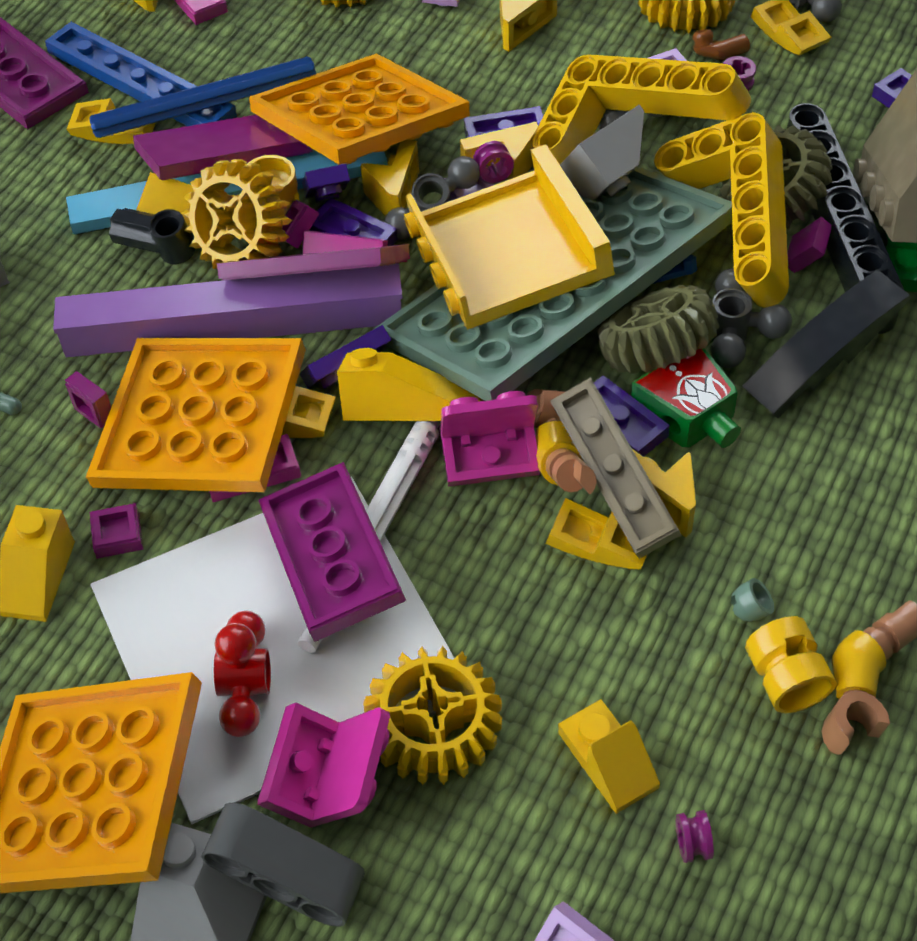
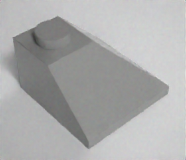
(607, 157)
(193, 898)

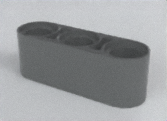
(283, 864)

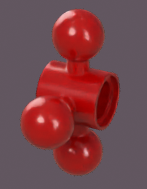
(241, 672)

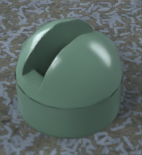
(752, 601)

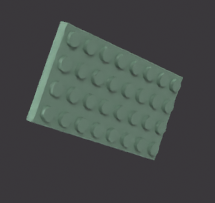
(649, 231)

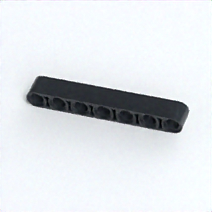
(854, 238)

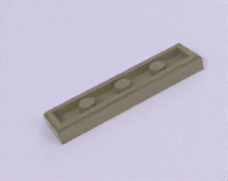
(616, 468)

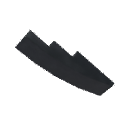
(826, 341)

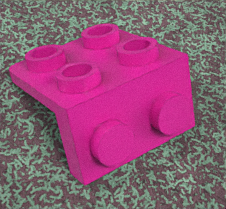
(489, 438)
(323, 765)

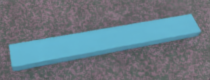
(94, 209)

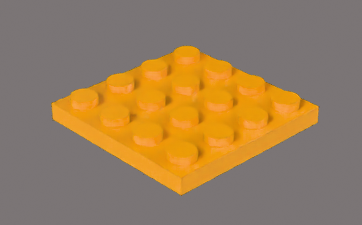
(359, 108)
(198, 414)
(92, 782)

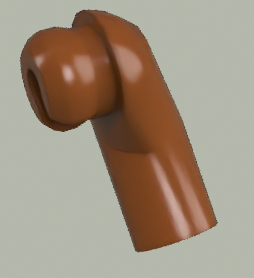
(719, 50)

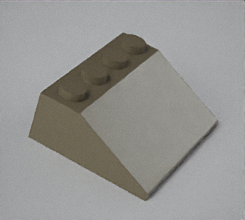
(889, 167)

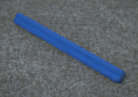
(199, 97)

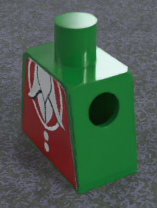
(692, 399)

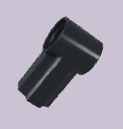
(154, 233)

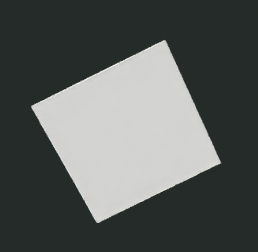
(177, 603)

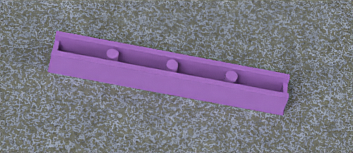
(228, 309)

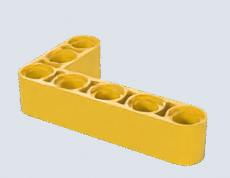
(623, 83)
(753, 160)

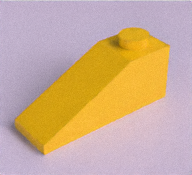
(392, 388)

